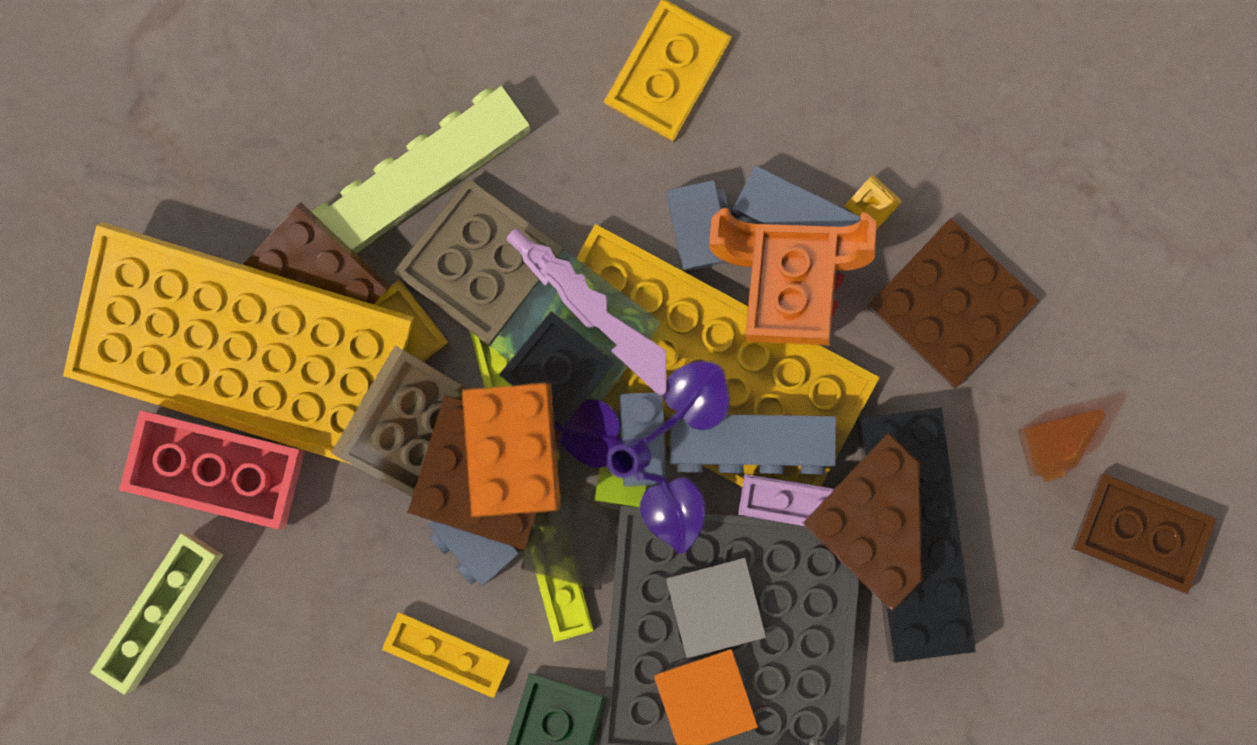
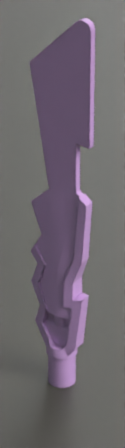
(590, 307)

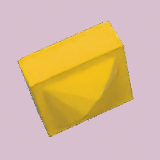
(875, 200)

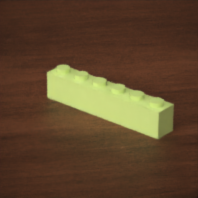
(426, 170)

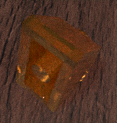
(1058, 443)

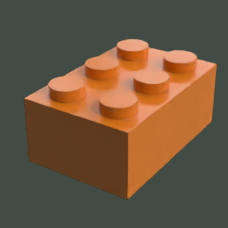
(511, 449)

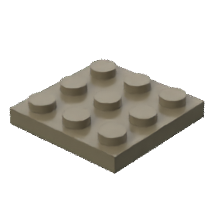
(469, 264)
(396, 421)

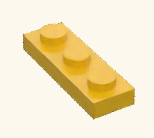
(446, 654)

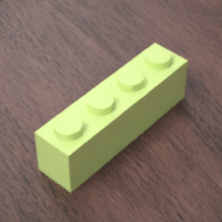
(156, 613)

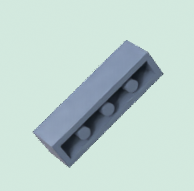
(756, 440)

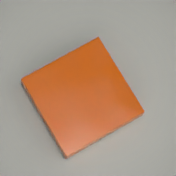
(705, 700)

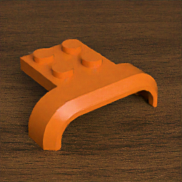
(791, 272)

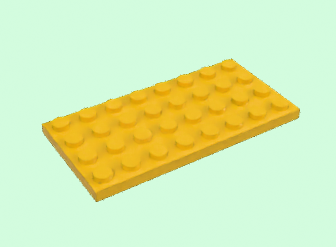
(711, 327)
(227, 340)

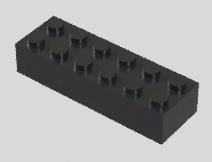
(937, 611)

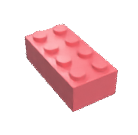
(212, 470)

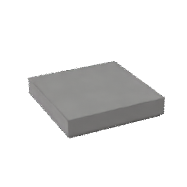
(715, 607)

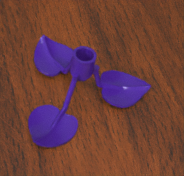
(671, 509)

